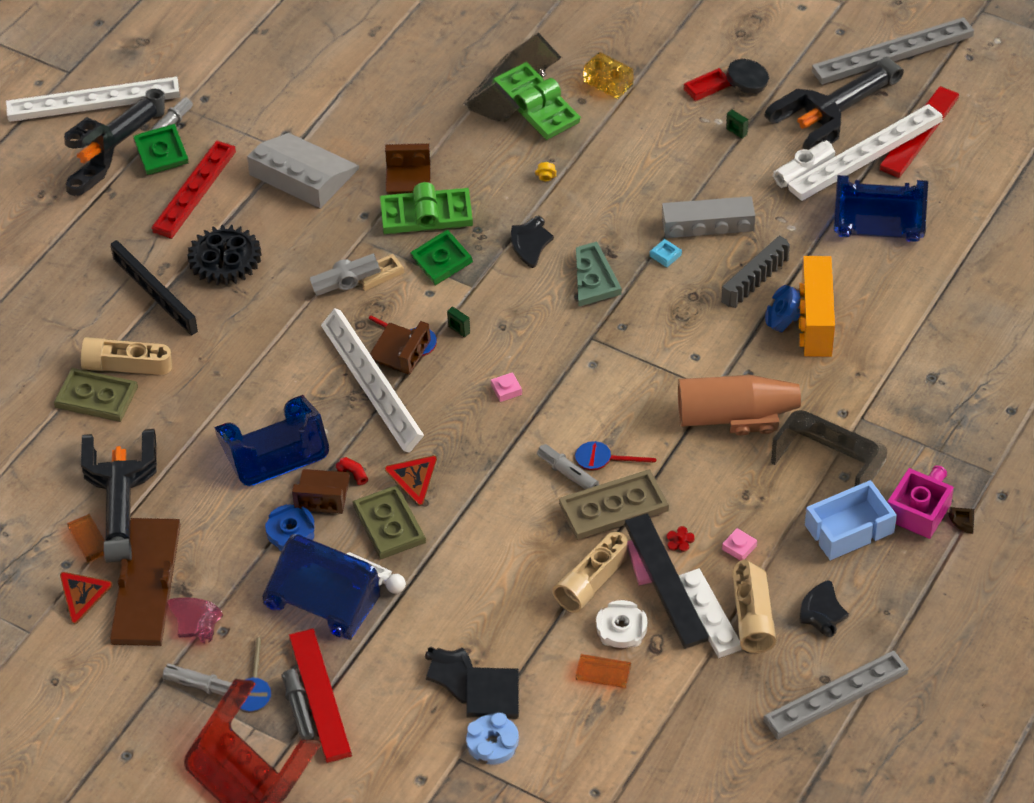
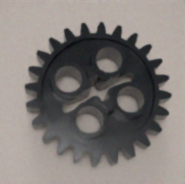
(239, 259)

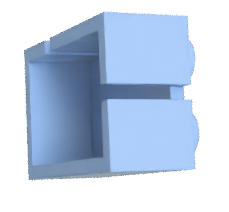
(850, 520)

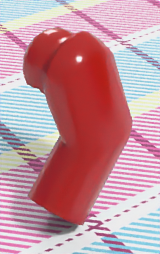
(347, 464)

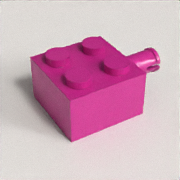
(921, 500)

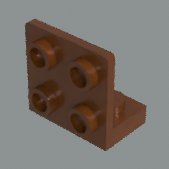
(406, 167)
(401, 347)
(321, 491)

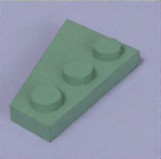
(594, 275)

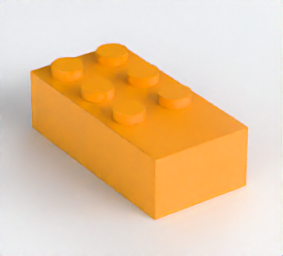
(816, 307)

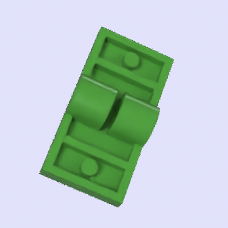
(538, 100)
(426, 209)

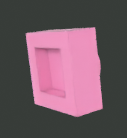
(506, 387)
(739, 544)

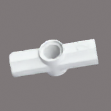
(804, 162)

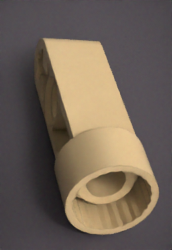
(125, 356)
(591, 573)
(753, 608)

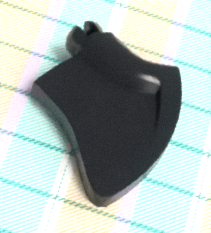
(530, 239)
(822, 609)
(449, 670)

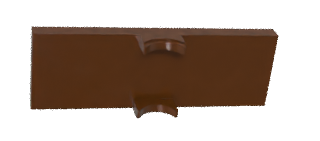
(145, 582)

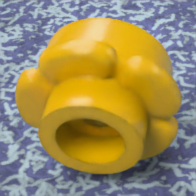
(546, 171)

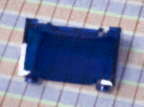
(880, 209)
(277, 447)
(323, 584)

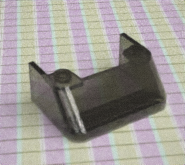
(491, 98)
(834, 436)

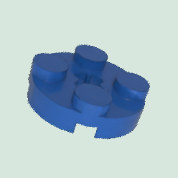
(784, 309)
(285, 515)

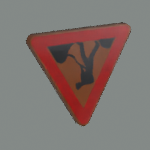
(413, 476)
(82, 593)

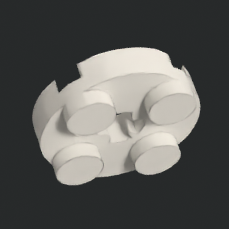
(621, 636)

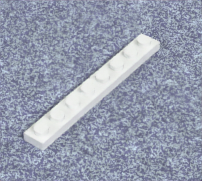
(88, 99)
(865, 152)
(372, 380)

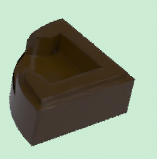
(962, 518)

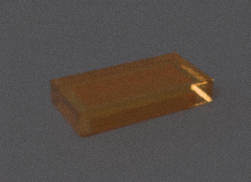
(87, 537)
(603, 671)

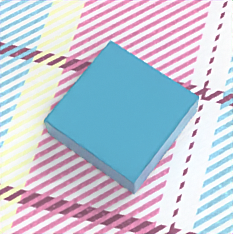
(665, 253)

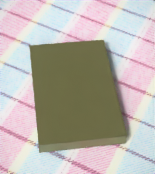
(96, 394)
(389, 522)

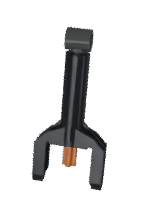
(828, 108)
(103, 139)
(118, 479)

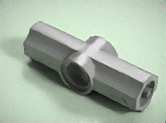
(345, 274)

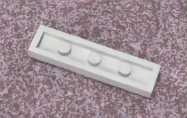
(720, 631)

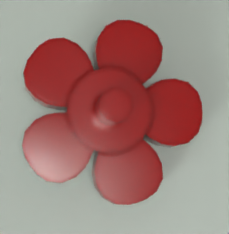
(680, 539)

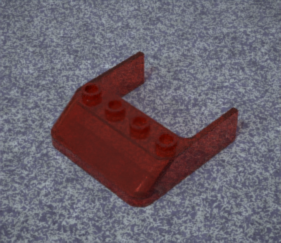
(232, 767)

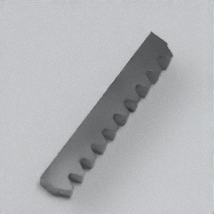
(755, 272)

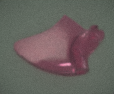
(195, 617)

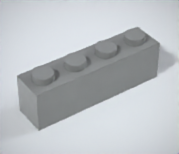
(708, 217)

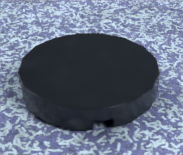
(747, 75)

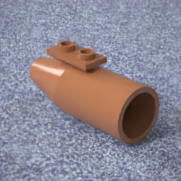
(742, 401)

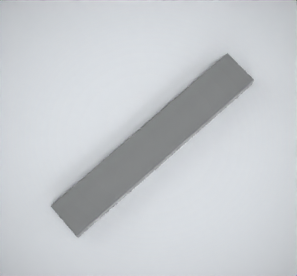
(835, 695)

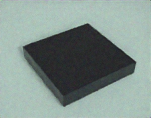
(492, 692)

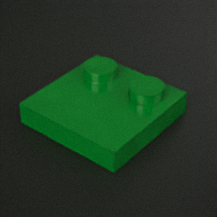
(160, 149)
(441, 257)

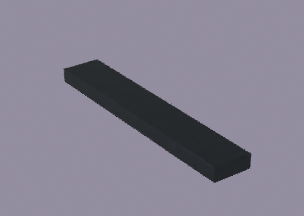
(154, 288)
(666, 581)

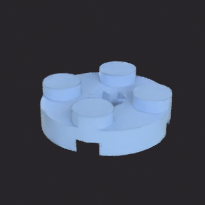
(492, 725)

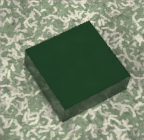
(737, 124)
(458, 321)

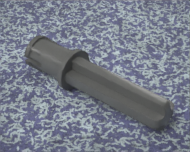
(295, 695)

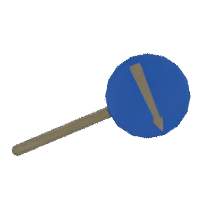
(261, 693)

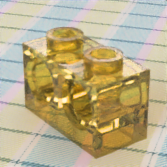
(608, 75)

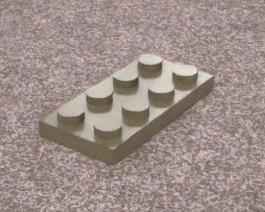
(613, 503)

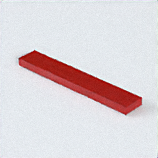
(902, 156)
(193, 189)
(320, 695)

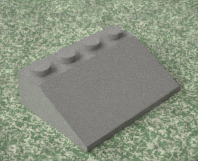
(300, 168)

